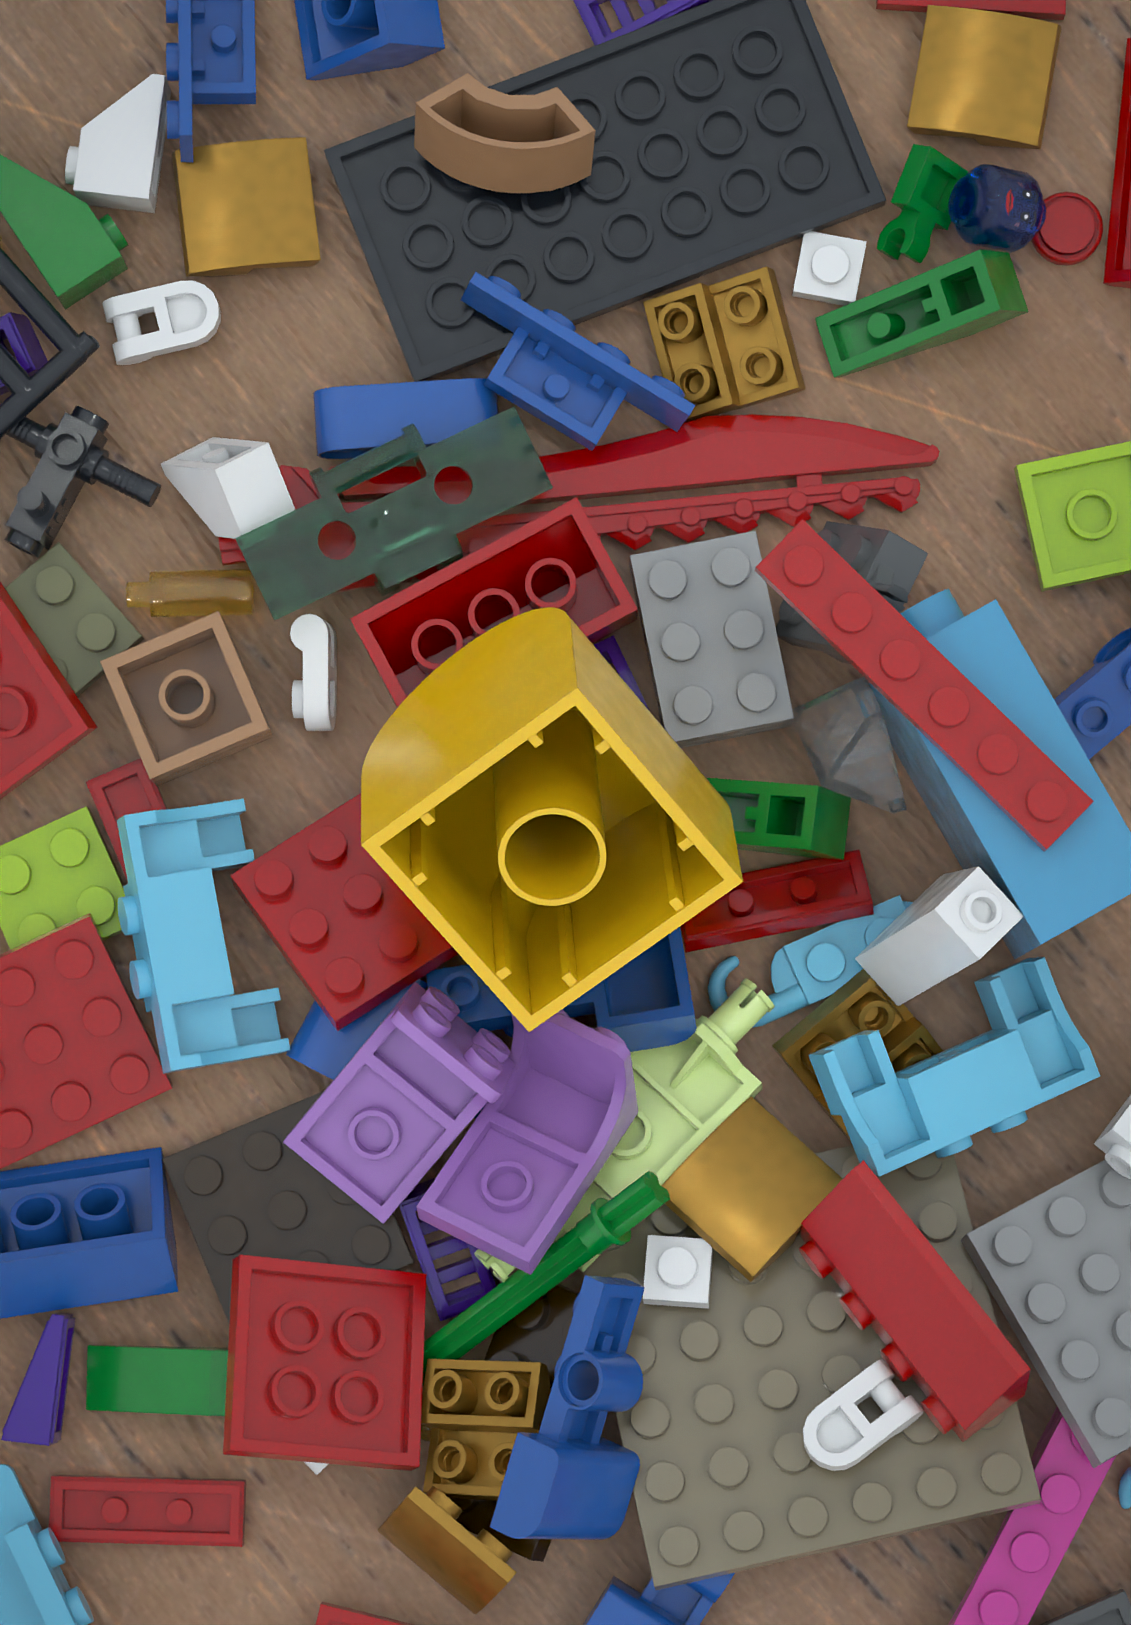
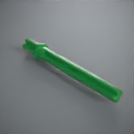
(600, 1229)

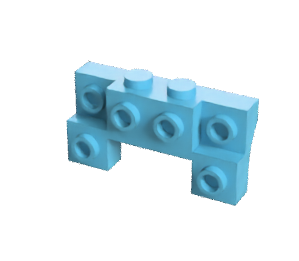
(181, 940)
(965, 1089)

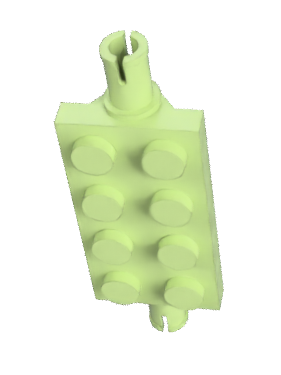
(680, 1101)

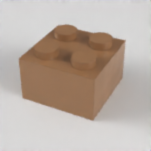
(187, 699)

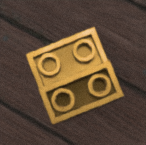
(984, 77)
(246, 207)
(726, 343)
(850, 1010)
(749, 1188)
(475, 1421)
(431, 1537)

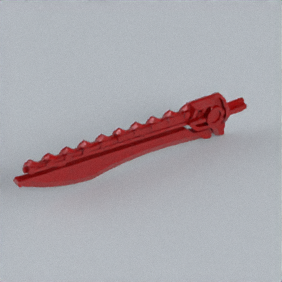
(700, 455)

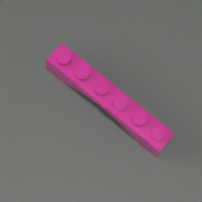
(1034, 1536)

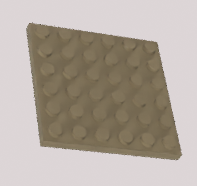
(733, 1386)

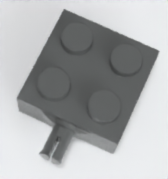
(879, 557)

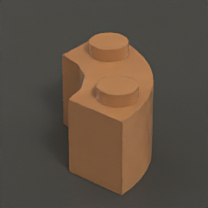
(504, 138)

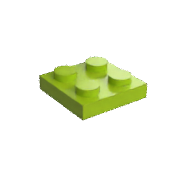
(1078, 515)
(57, 878)

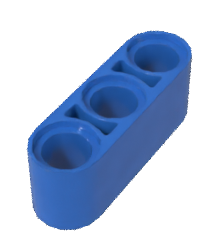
(366, 416)

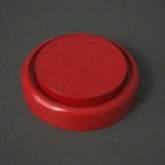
(1069, 229)

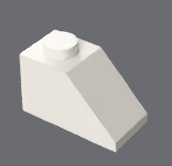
(123, 150)
(230, 484)

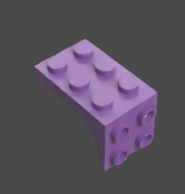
(401, 1101)
(538, 1143)

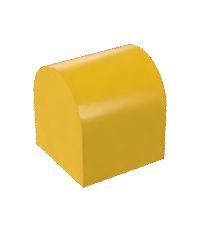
(542, 814)

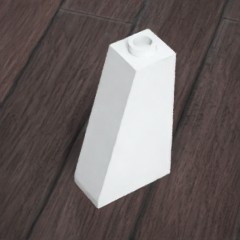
(939, 934)

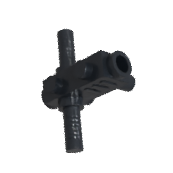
(68, 459)

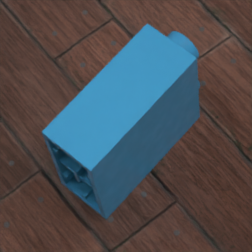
(1090, 860)

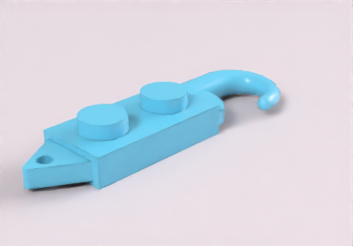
(814, 964)

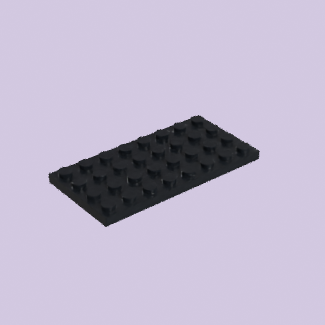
(706, 152)

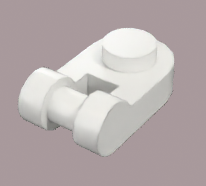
(184, 313)
(316, 694)
(840, 1434)

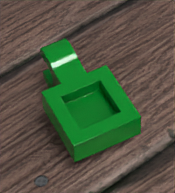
(924, 201)

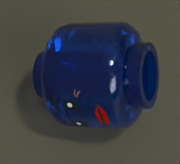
(997, 208)

